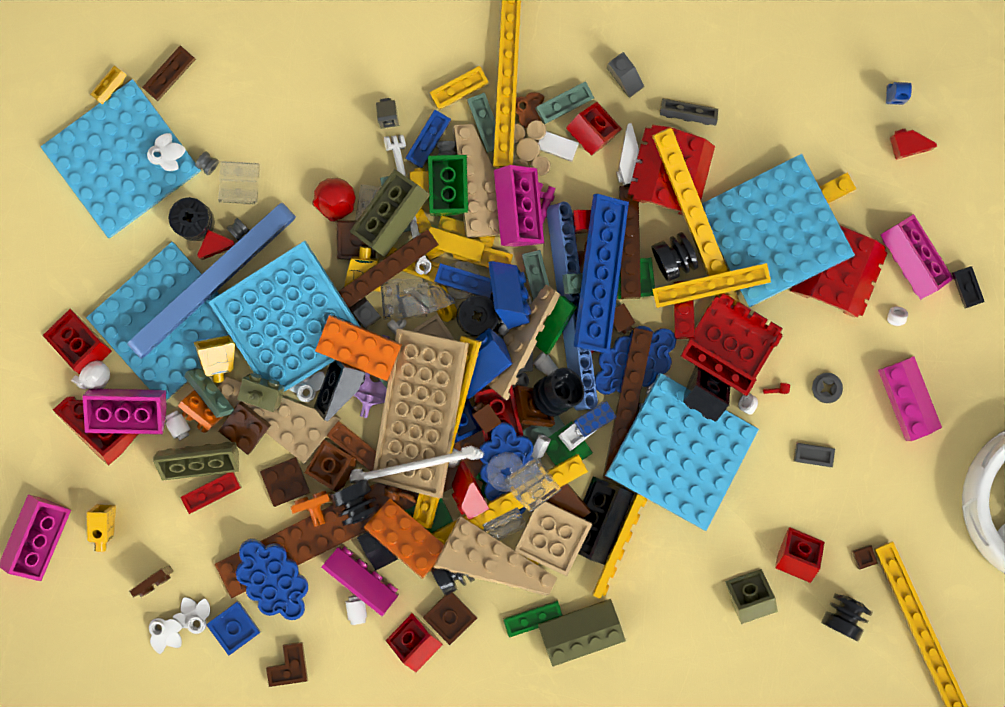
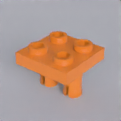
(199, 411)

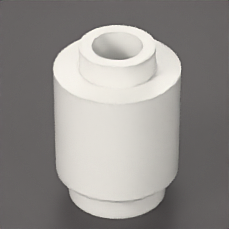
(177, 425)
(356, 610)

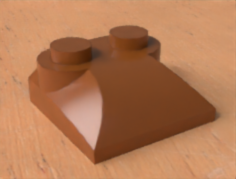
(331, 466)

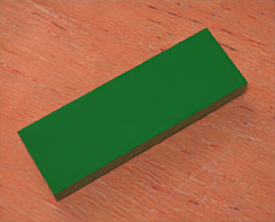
(555, 324)
(531, 618)

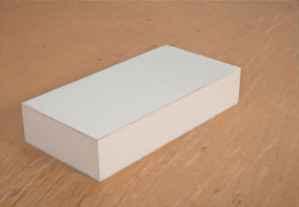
(558, 146)

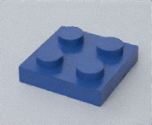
(233, 628)

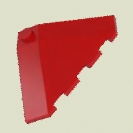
(105, 445)

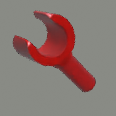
(784, 389)

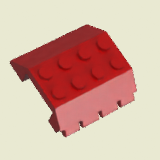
(653, 180)
(850, 281)
(732, 343)

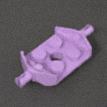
(371, 393)

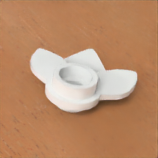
(169, 152)
(312, 383)
(192, 611)
(167, 636)

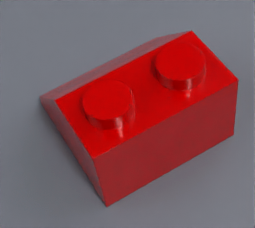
(593, 128)
(468, 493)
(800, 555)
(413, 643)

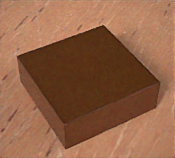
(864, 557)

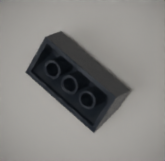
(608, 509)

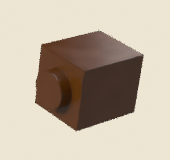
(622, 319)
(485, 416)

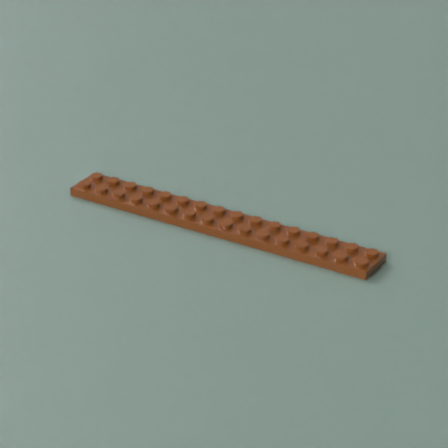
(305, 541)

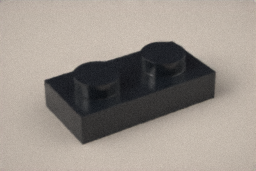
(968, 287)

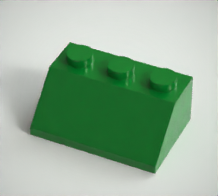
(448, 185)

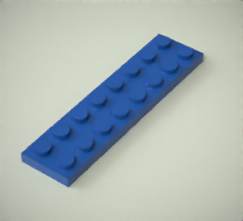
(601, 274)

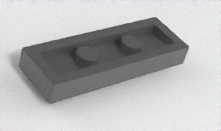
(689, 112)

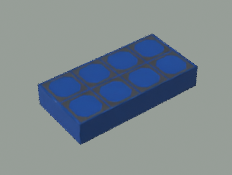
(595, 419)

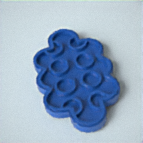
(614, 363)
(503, 440)
(272, 579)

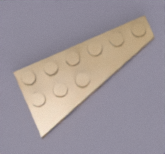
(482, 201)
(521, 340)
(292, 424)
(488, 559)

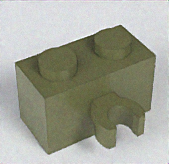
(261, 392)

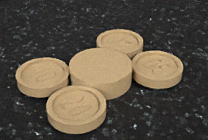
(529, 149)

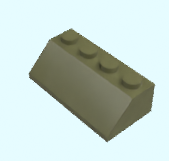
(389, 213)
(197, 461)
(581, 632)

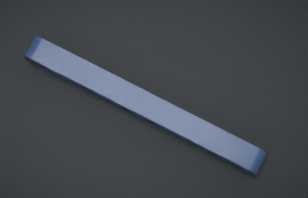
(567, 262)
(211, 280)

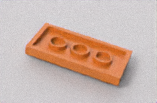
(358, 347)
(405, 538)

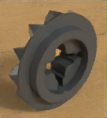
(836, 389)

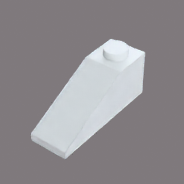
(628, 157)

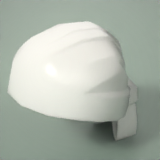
(93, 376)

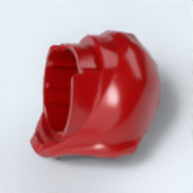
(334, 198)

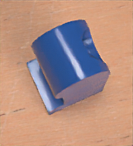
(898, 93)

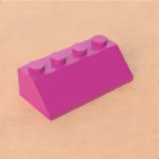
(518, 206)
(916, 257)
(910, 399)
(124, 411)
(34, 538)
(360, 580)

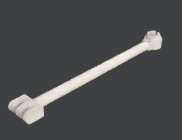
(395, 146)
(468, 452)

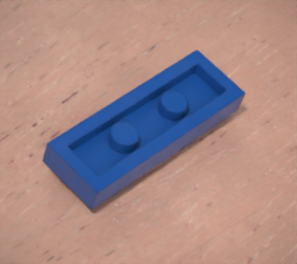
(428, 139)
(463, 280)

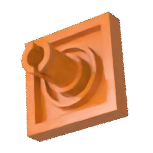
(313, 506)

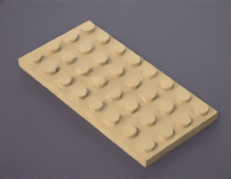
(420, 410)

